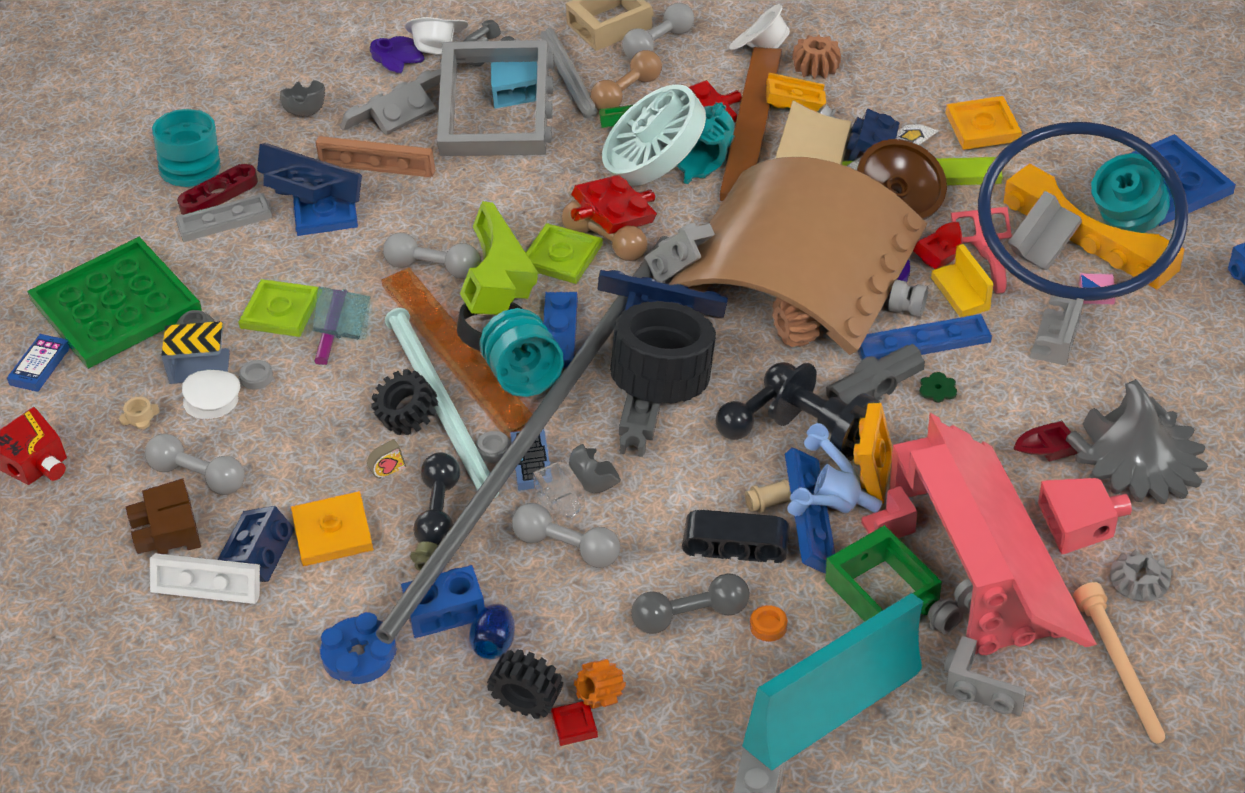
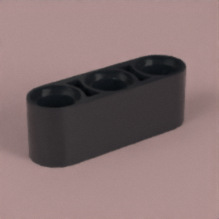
(736, 535)

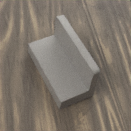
(1044, 231)

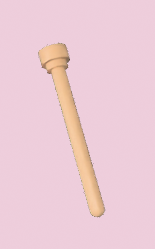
(1092, 600)

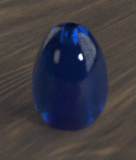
(492, 631)

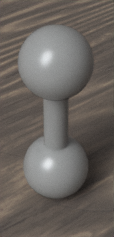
(677, 19)
(402, 250)
(223, 474)
(597, 546)

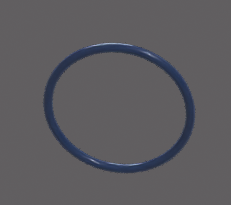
(1070, 292)

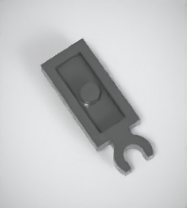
(637, 423)

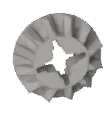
(1150, 587)

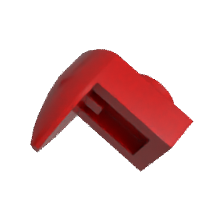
(940, 246)

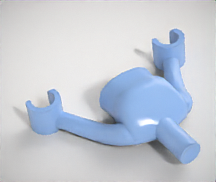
(833, 487)

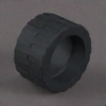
(662, 352)

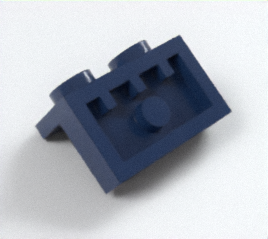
(259, 539)

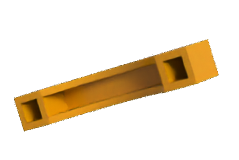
(1121, 248)

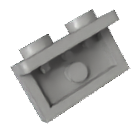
(678, 251)

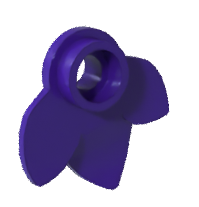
(395, 52)

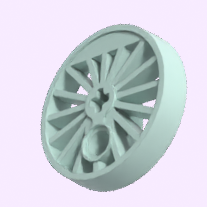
(664, 118)

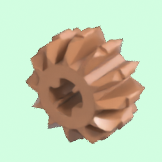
(816, 56)
(793, 324)

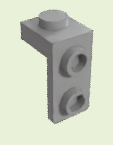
(979, 688)

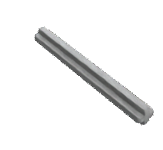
(569, 74)

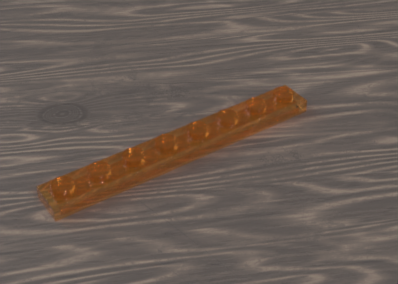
(466, 363)

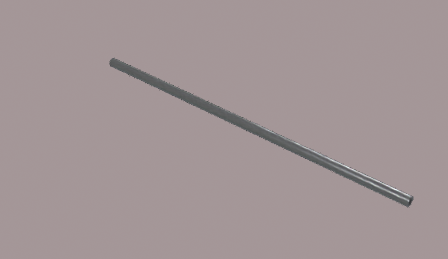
(499, 475)

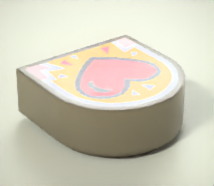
(386, 459)

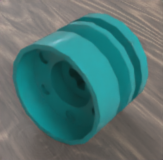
(186, 147)
(521, 352)

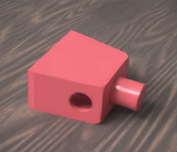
(1080, 511)

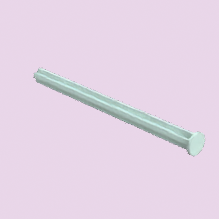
(398, 320)

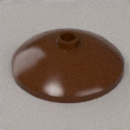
(909, 171)

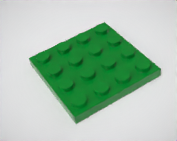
(113, 301)

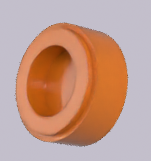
(768, 623)

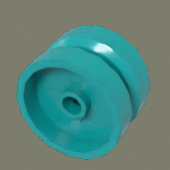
(1130, 193)

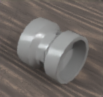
(908, 298)

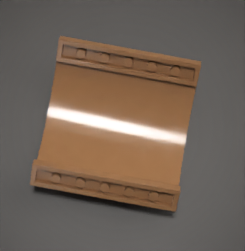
(812, 239)

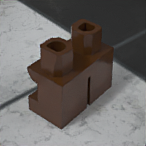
(169, 516)

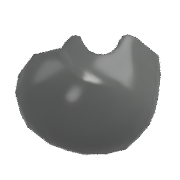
(303, 100)
(593, 475)

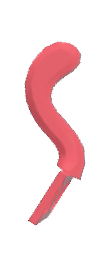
(998, 272)

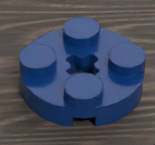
(352, 667)

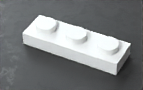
(205, 578)

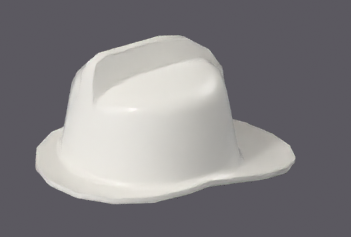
(431, 32)
(766, 32)

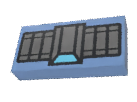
(534, 459)

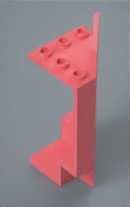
(1013, 577)

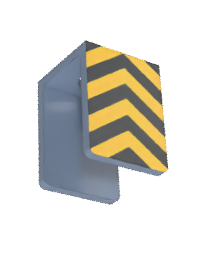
(193, 349)

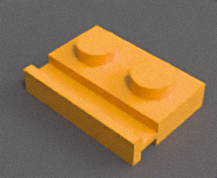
(783, 90)

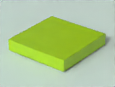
(563, 252)
(279, 308)

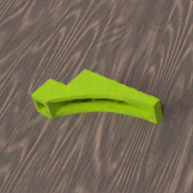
(505, 266)

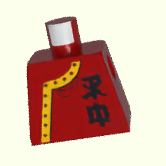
(31, 449)

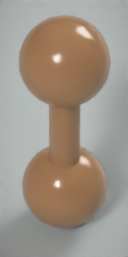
(644, 67)
(628, 242)

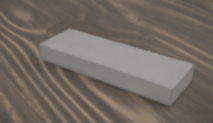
(223, 217)

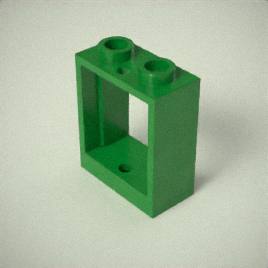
(869, 552)

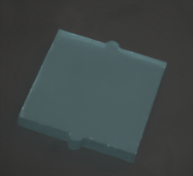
(341, 313)

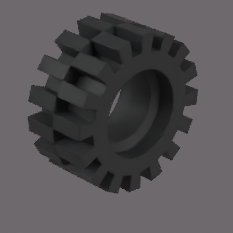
(394, 392)
(525, 683)

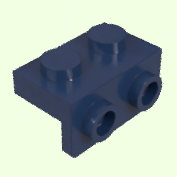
(869, 131)

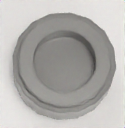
(256, 374)
(492, 446)

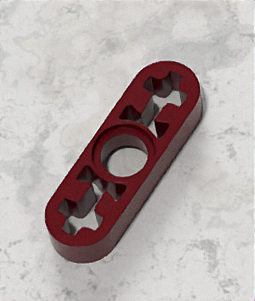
(234, 181)

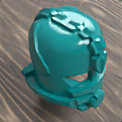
(711, 146)

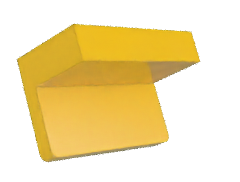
(964, 284)

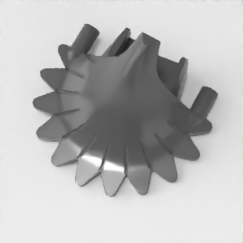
(1140, 448)

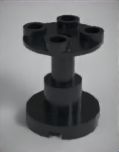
(836, 415)

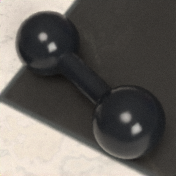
(736, 419)
(439, 473)

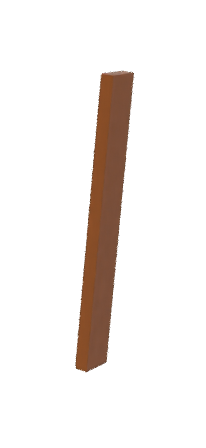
(751, 118)

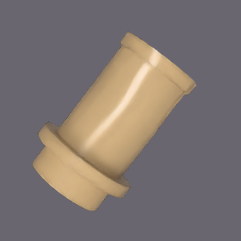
(766, 496)

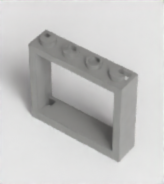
(494, 143)

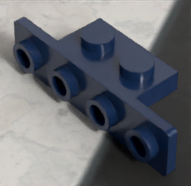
(305, 176)
(649, 290)

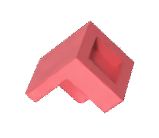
(898, 516)

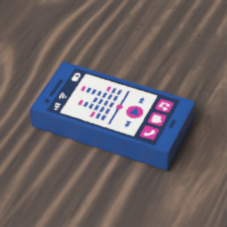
(38, 362)

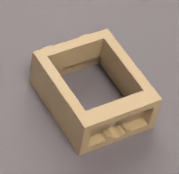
(600, 35)

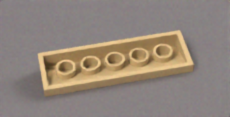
(814, 135)

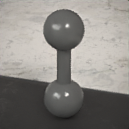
(654, 611)

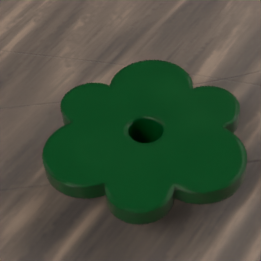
(938, 387)

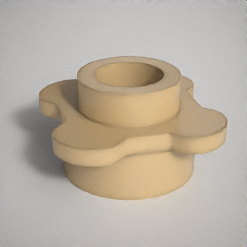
(138, 412)

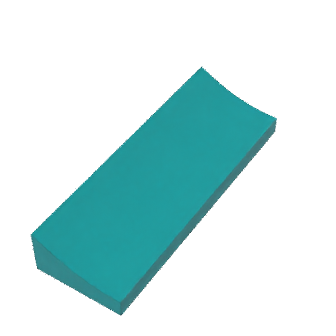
(835, 683)

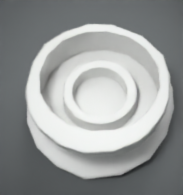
(210, 393)

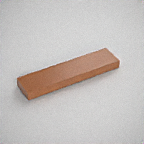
(376, 156)

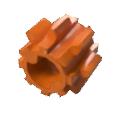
(599, 683)

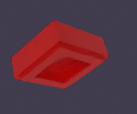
(574, 723)

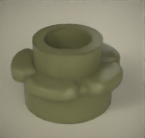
(422, 554)

